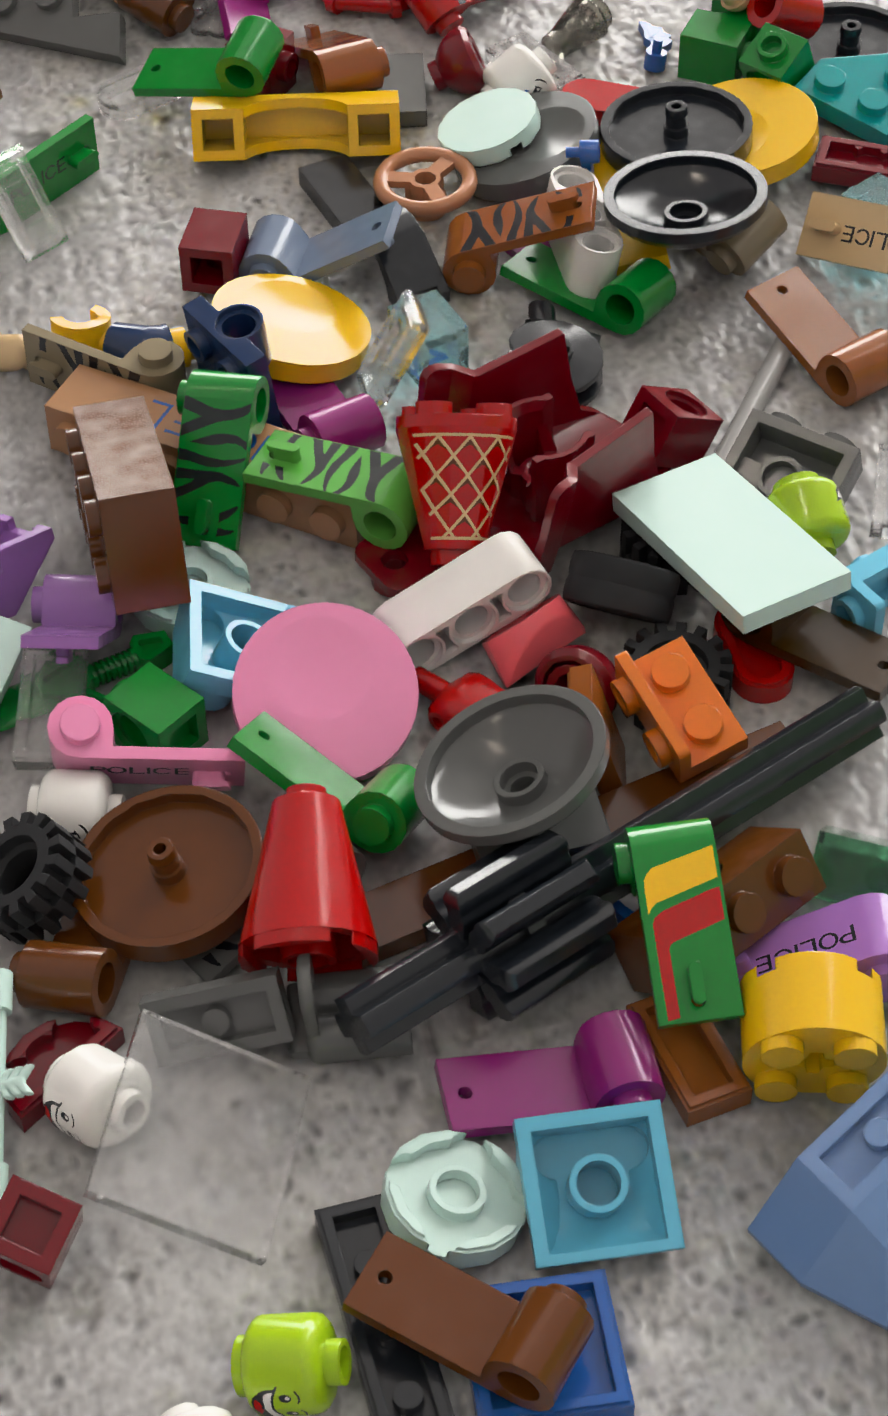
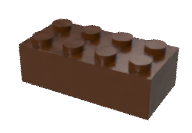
(127, 506)

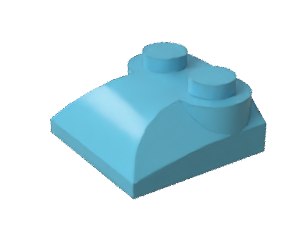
(212, 636)
(597, 1184)

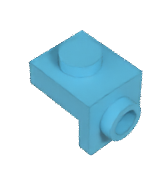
(868, 595)

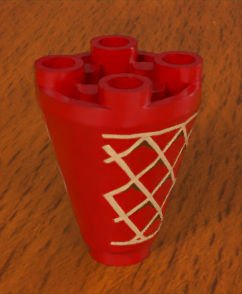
(455, 471)

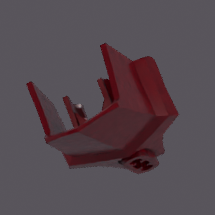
(560, 463)

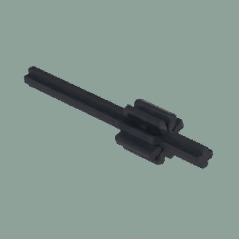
(542, 919)

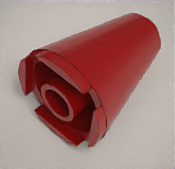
(307, 890)

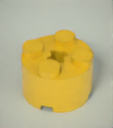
(813, 1028)

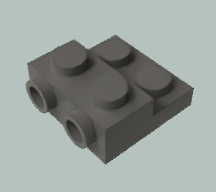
(779, 445)

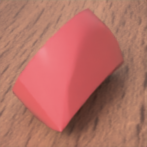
(531, 637)

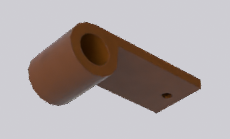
(470, 1327)

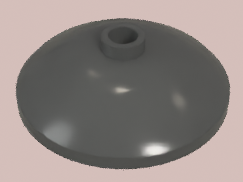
(512, 765)

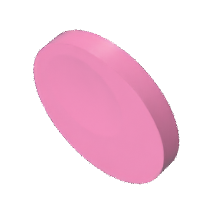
(332, 682)

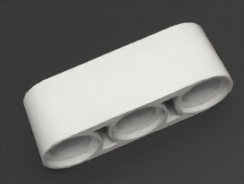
(592, 257)
(466, 600)

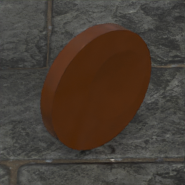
(170, 873)

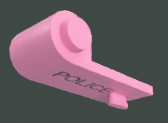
(84, 740)

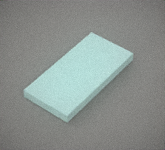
(731, 543)

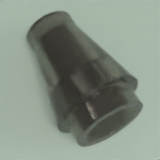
(578, 27)

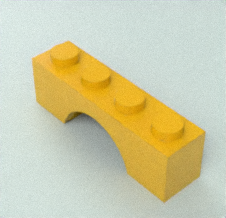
(333, 121)

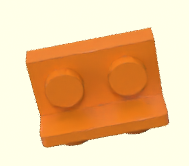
(679, 708)

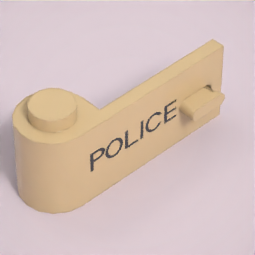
(846, 232)

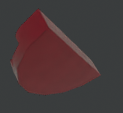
(42, 1048)

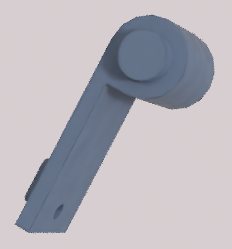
(284, 248)

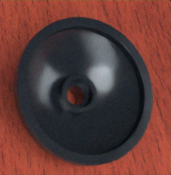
(685, 198)

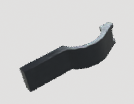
(345, 194)

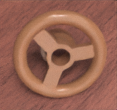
(425, 187)

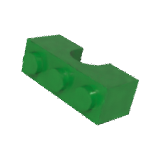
(714, 44)

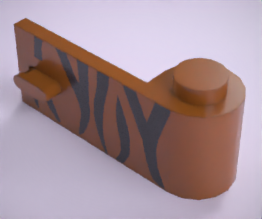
(342, 60)
(482, 233)

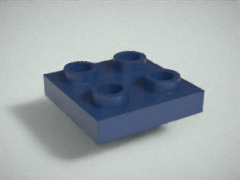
(231, 342)

